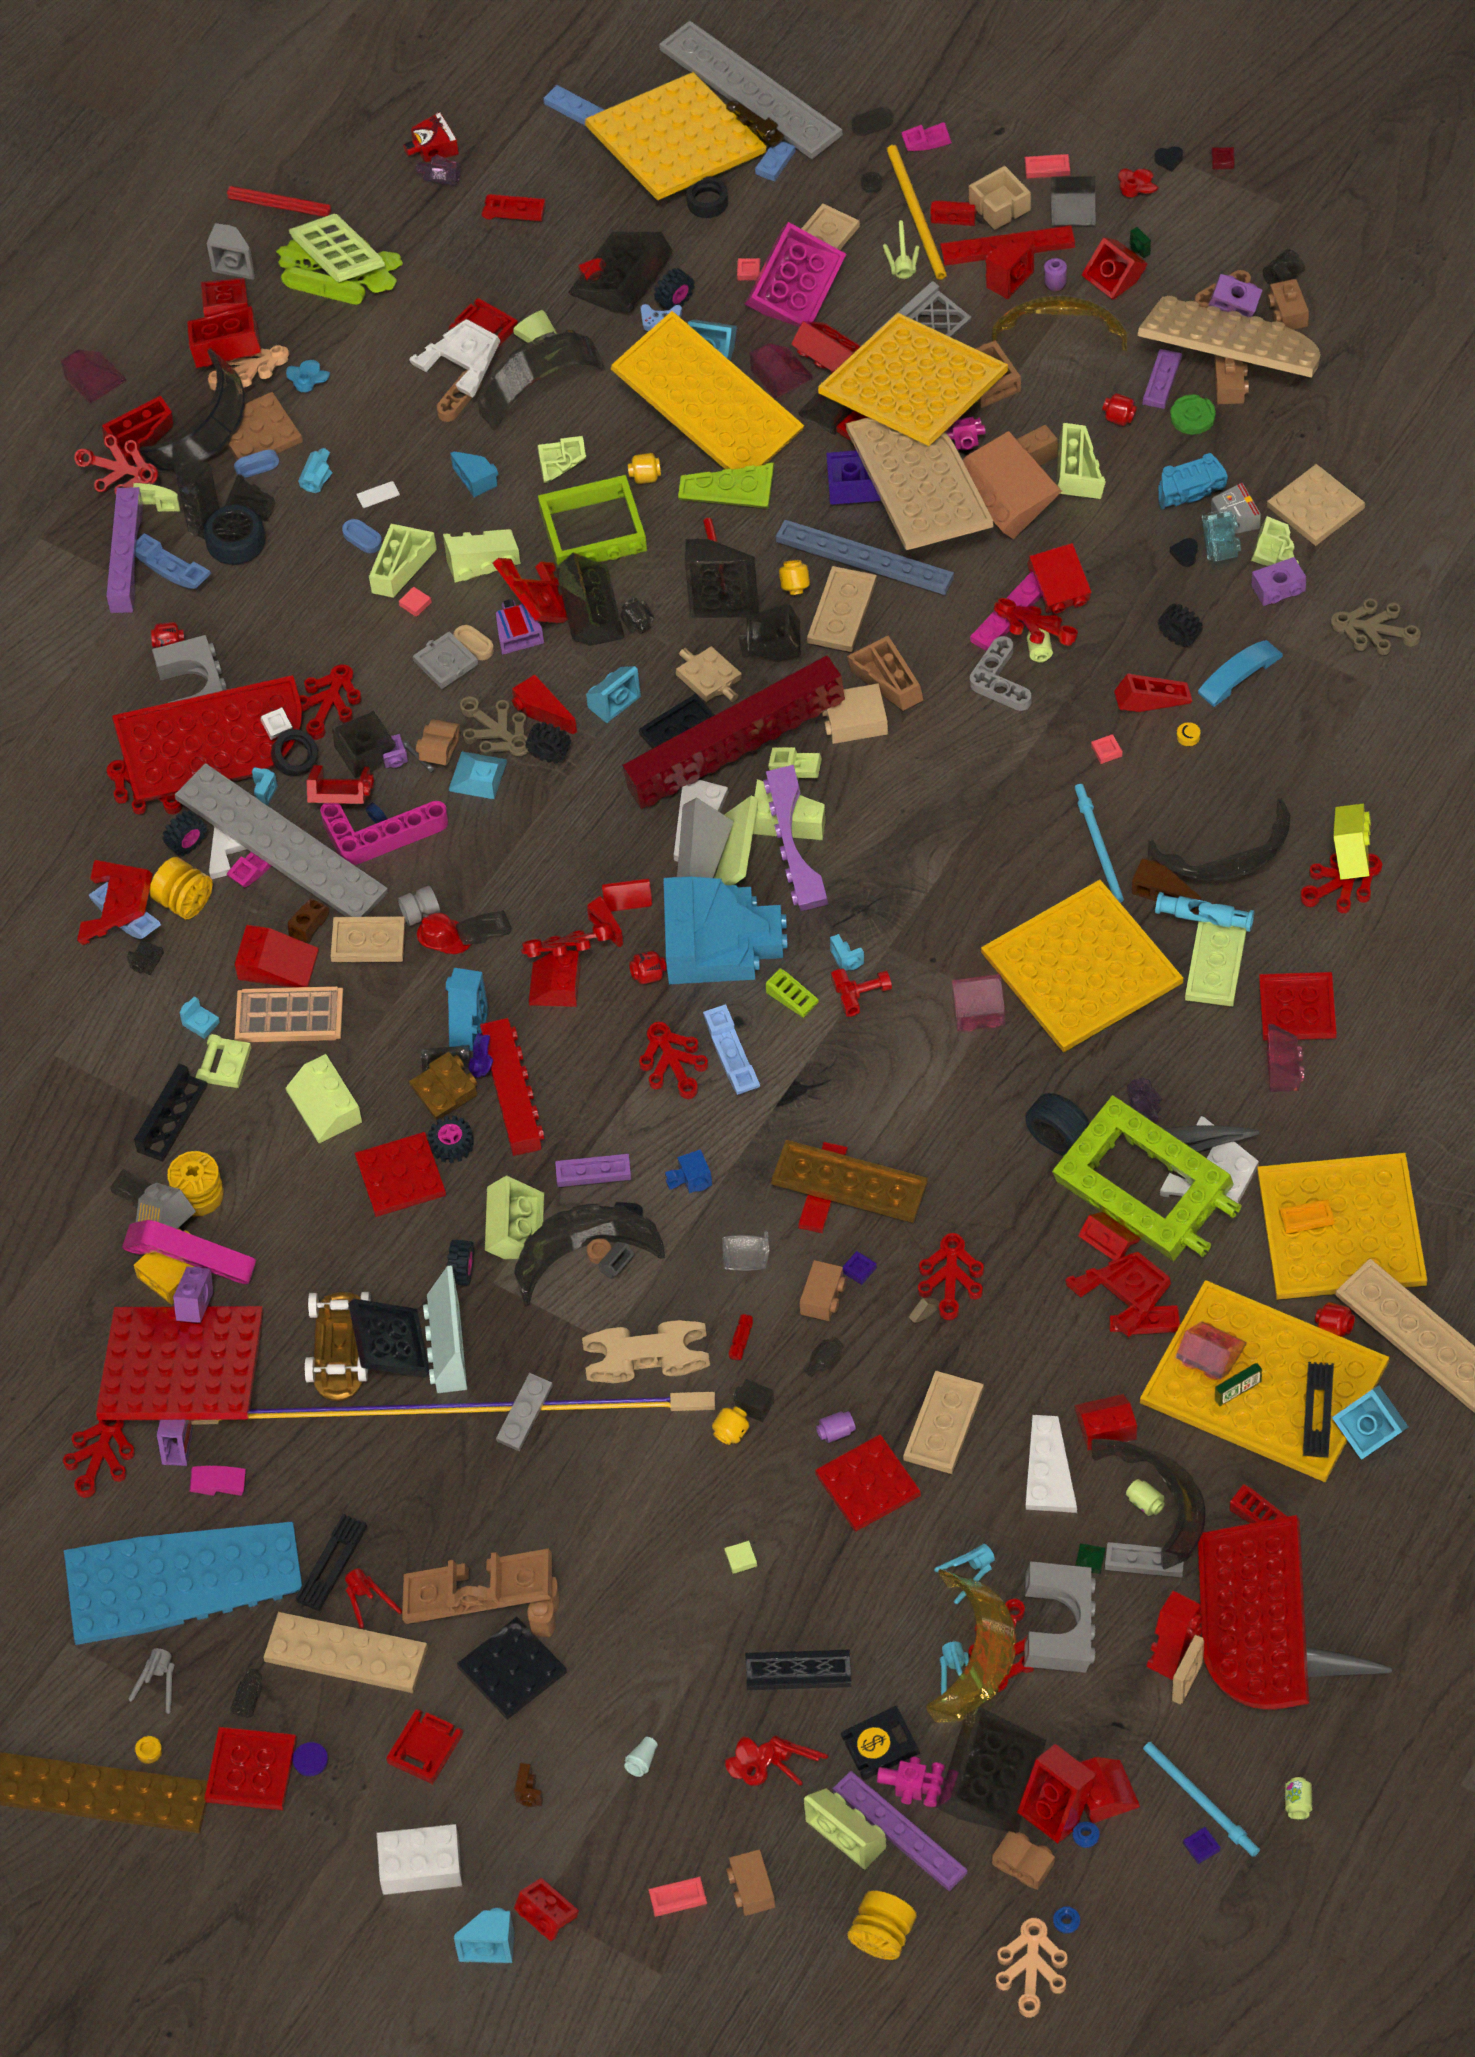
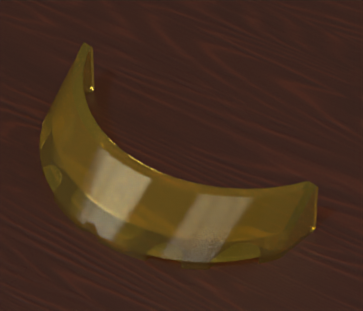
(991, 1654)

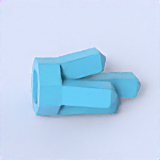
(315, 471)

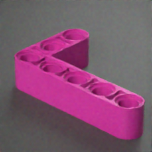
(407, 828)
(154, 1236)

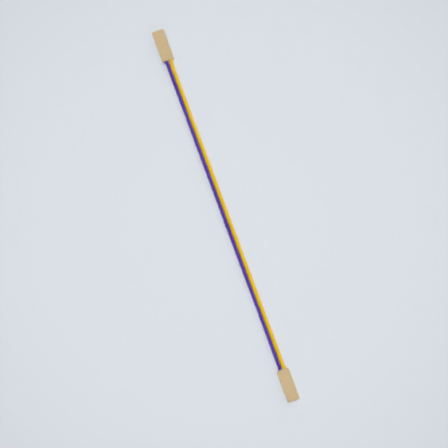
(679, 1402)

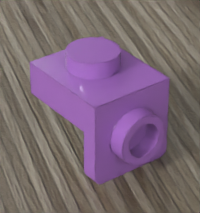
(397, 756)

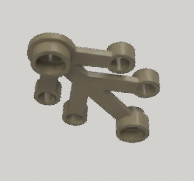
(1347, 623)
(495, 729)

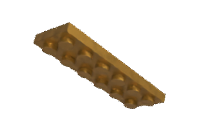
(849, 1181)

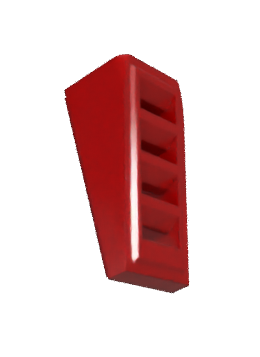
(600, 913)
(1253, 1499)

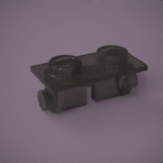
(429, 1055)

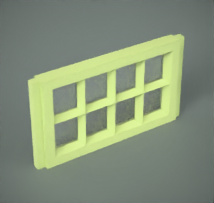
(336, 247)

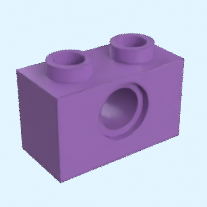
(1223, 298)
(1278, 581)
(193, 1294)

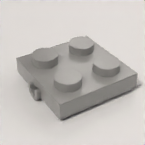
(445, 660)

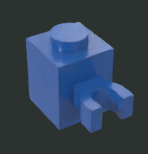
(692, 1171)

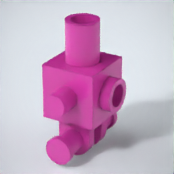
(965, 432)
(913, 1781)

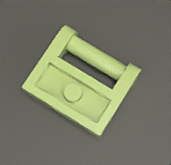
(231, 1063)

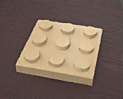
(1316, 504)

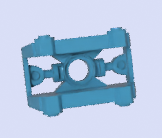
(1191, 481)

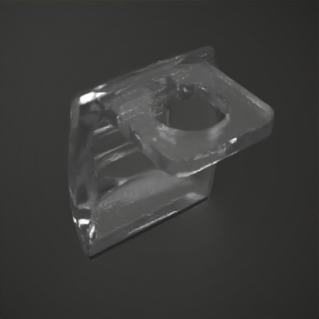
(745, 1252)

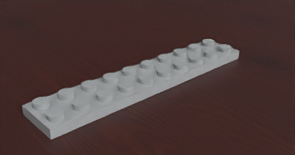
(753, 89)
(281, 843)

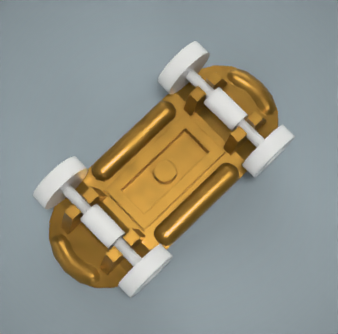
(336, 1360)

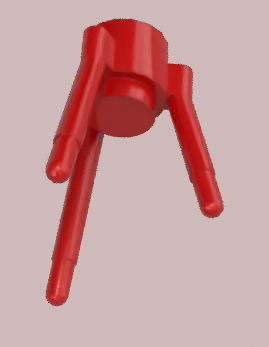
(360, 1584)
(783, 1750)

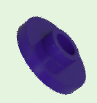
(310, 1759)

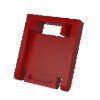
(488, 318)
(426, 1743)

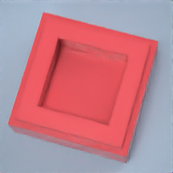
(748, 269)
(415, 601)
(1106, 749)

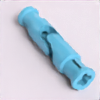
(1215, 913)

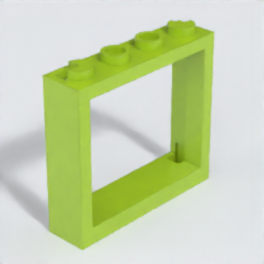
(588, 495)

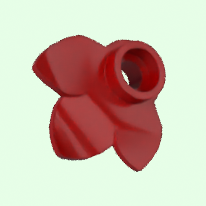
(1134, 182)
(747, 1759)

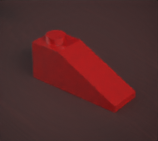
(1150, 693)
(541, 705)

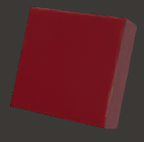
(1223, 158)

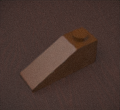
(1156, 878)

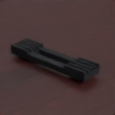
(1321, 1378)
(312, 1591)

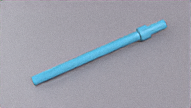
(1085, 806)
(1236, 1833)

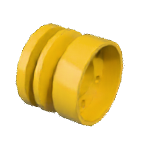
(181, 888)
(198, 1179)
(882, 1925)

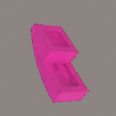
(930, 138)
(248, 869)
(217, 1478)

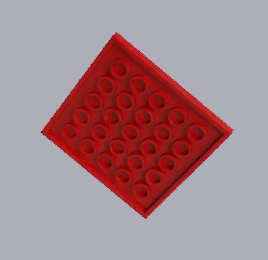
(180, 1367)

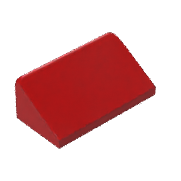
(627, 895)

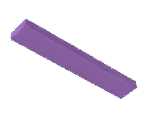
(901, 1831)

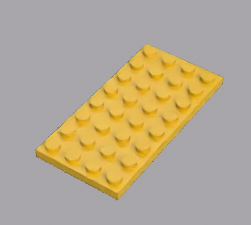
(706, 395)

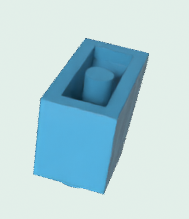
(474, 472)

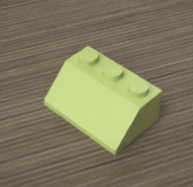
(323, 1099)
(511, 1216)
(844, 1827)

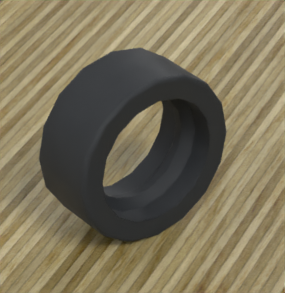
(711, 209)
(306, 740)

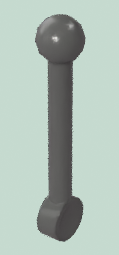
(406, 744)

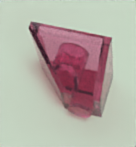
(91, 374)

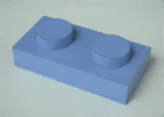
(775, 161)

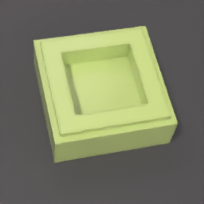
(740, 1557)

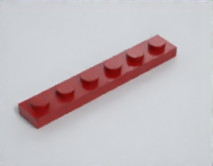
(977, 249)

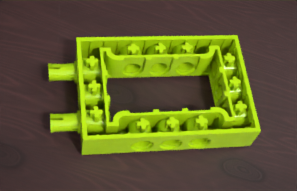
(1179, 1228)

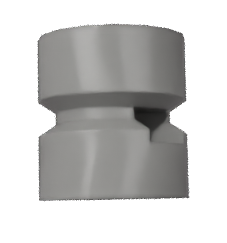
(419, 905)

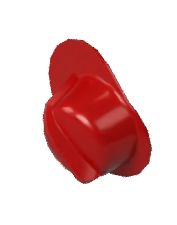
(440, 934)

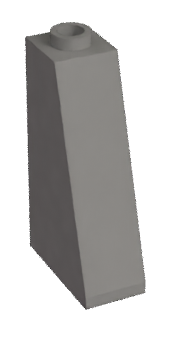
(701, 839)

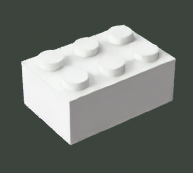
(419, 1859)

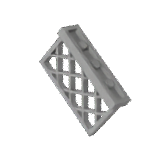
(925, 299)

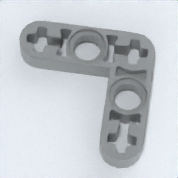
(992, 679)

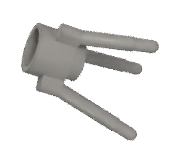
(157, 1665)

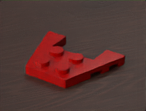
(537, 596)
(124, 898)
(1132, 1281)

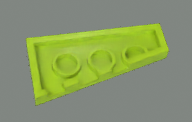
(736, 487)

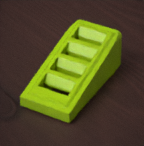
(780, 982)

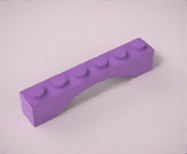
(122, 557)
(785, 792)

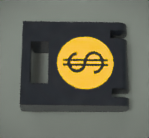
(874, 1744)

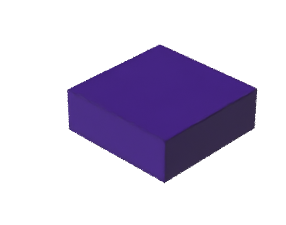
(859, 1267)
(1201, 1845)

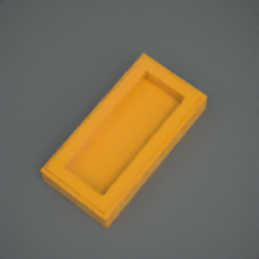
(1307, 1216)

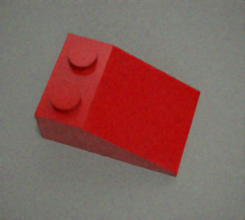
(223, 296)
(274, 958)

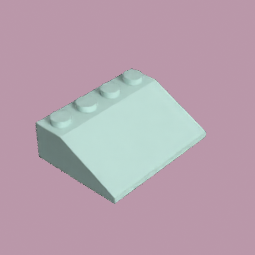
(445, 1335)

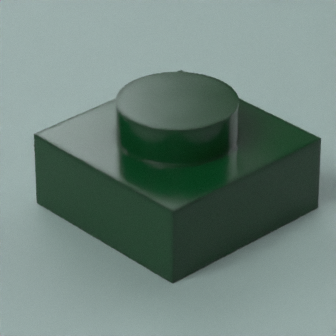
(1140, 242)

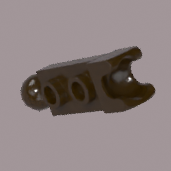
(765, 128)

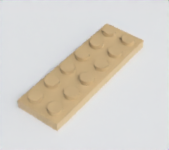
(345, 1652)

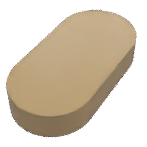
(475, 642)

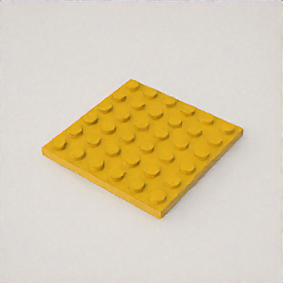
(675, 135)
(913, 379)
(1082, 965)
(1371, 1216)

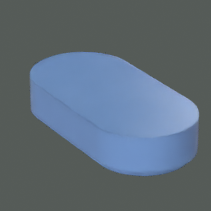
(256, 463)
(362, 536)

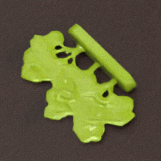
(324, 285)

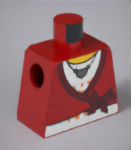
(432, 138)

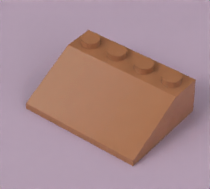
(1010, 483)

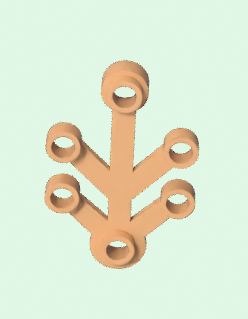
(275, 356)
(1031, 1963)

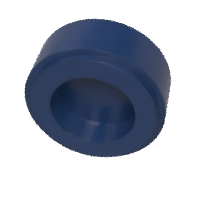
(375, 813)

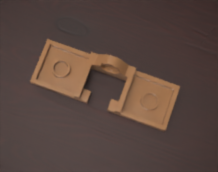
(513, 1581)

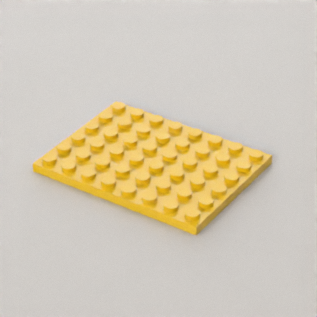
(1272, 1413)

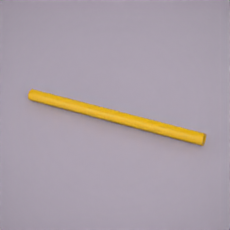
(916, 212)

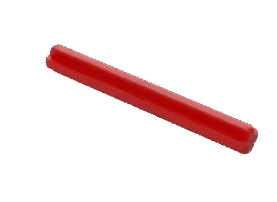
(279, 201)

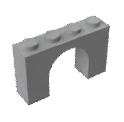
(190, 657)
(1073, 1588)

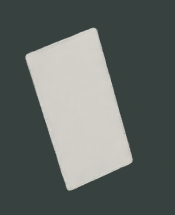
(378, 494)

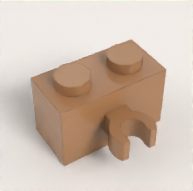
(1288, 304)
(1230, 380)

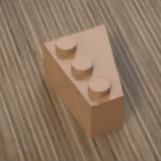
(884, 665)

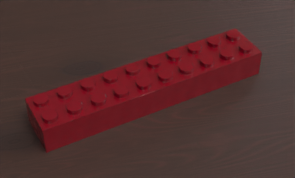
(734, 732)

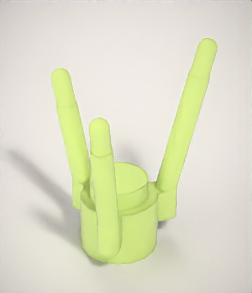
(903, 266)

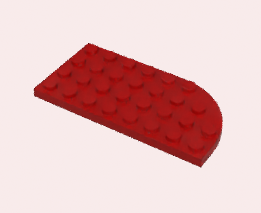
(223, 729)
(1255, 1612)

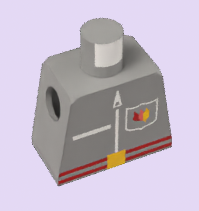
(1241, 504)

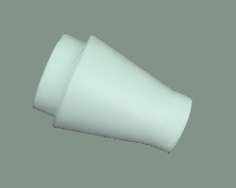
(640, 1758)

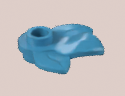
(306, 375)

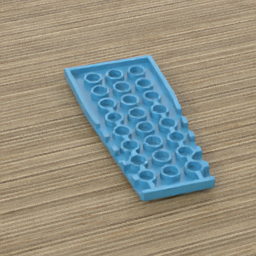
(176, 1577)

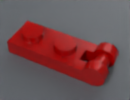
(513, 207)

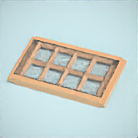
(289, 1014)

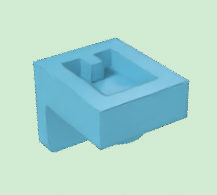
(265, 784)
(844, 956)
(198, 1018)

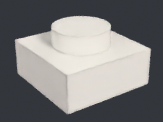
(276, 723)

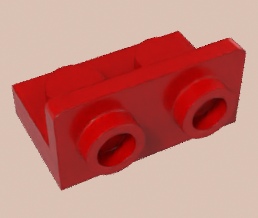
(545, 1908)

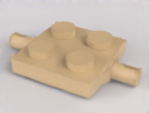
(708, 674)

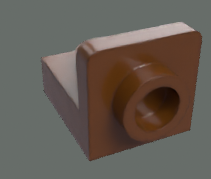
(524, 1788)

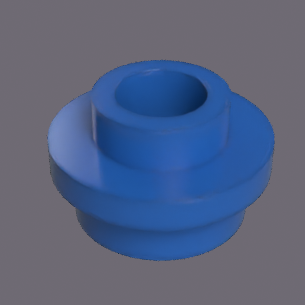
(1086, 1841)
(1066, 1912)

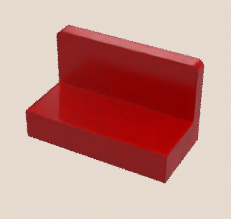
(953, 213)
(1107, 1235)

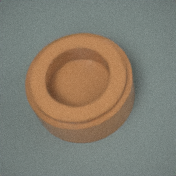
(597, 1250)

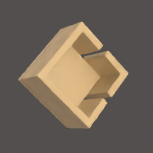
(1000, 197)

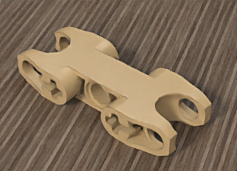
(646, 1351)

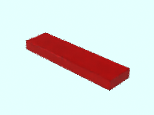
(816, 1208)

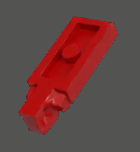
(1159, 1320)

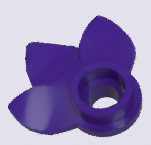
(481, 1061)

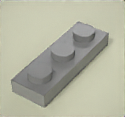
(524, 1412)
(1138, 1560)

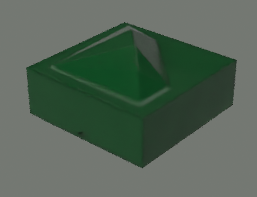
(1091, 1557)

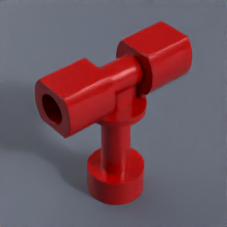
(850, 990)

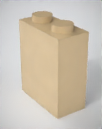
(857, 716)

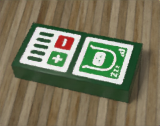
(1238, 1384)

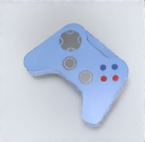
(651, 317)

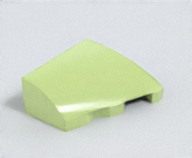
(534, 326)
(560, 456)
(1273, 543)

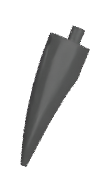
(1208, 1136)
(1332, 1663)

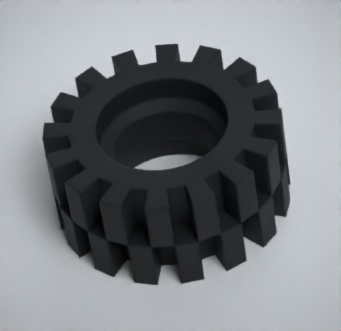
(1180, 625)
(548, 742)

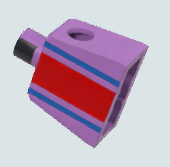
(517, 628)
(171, 1452)

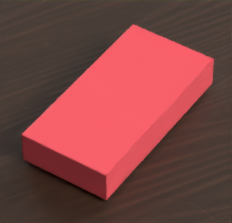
(1047, 166)
(677, 1896)

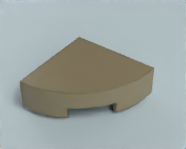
(924, 1309)

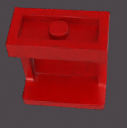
(1060, 578)
(338, 790)

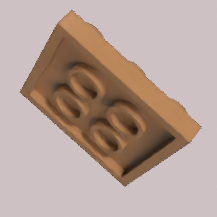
(264, 428)

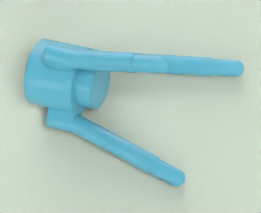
(977, 1558)
(954, 1658)

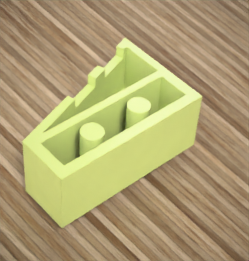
(1076, 465)
(475, 554)
(807, 818)

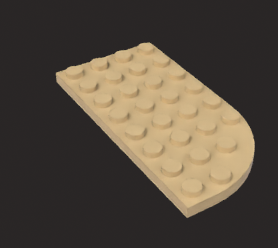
(1231, 336)
(919, 484)

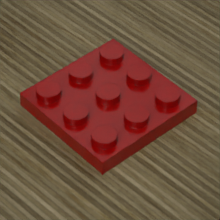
(1298, 1004)
(400, 1174)
(867, 1483)
(250, 1768)

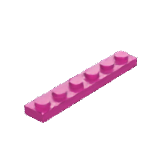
(1025, 594)

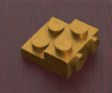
(444, 1085)

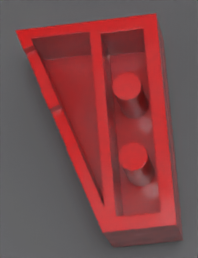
(142, 424)
(1176, 1627)

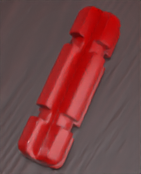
(740, 1337)

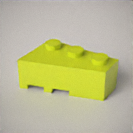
(1352, 840)

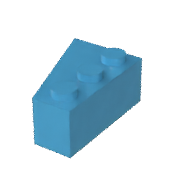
(466, 1006)

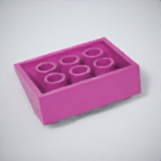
(795, 277)

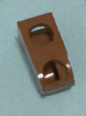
(307, 920)

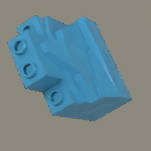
(718, 931)

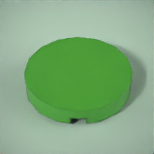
(1192, 414)

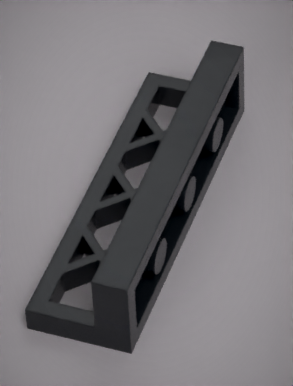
(163, 1108)
(798, 1669)

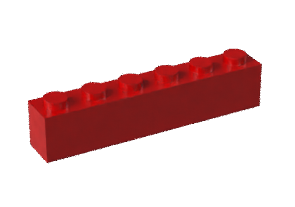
(511, 1088)

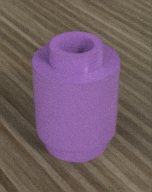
(1055, 274)
(835, 1426)

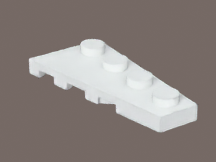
(708, 792)
(1048, 1471)

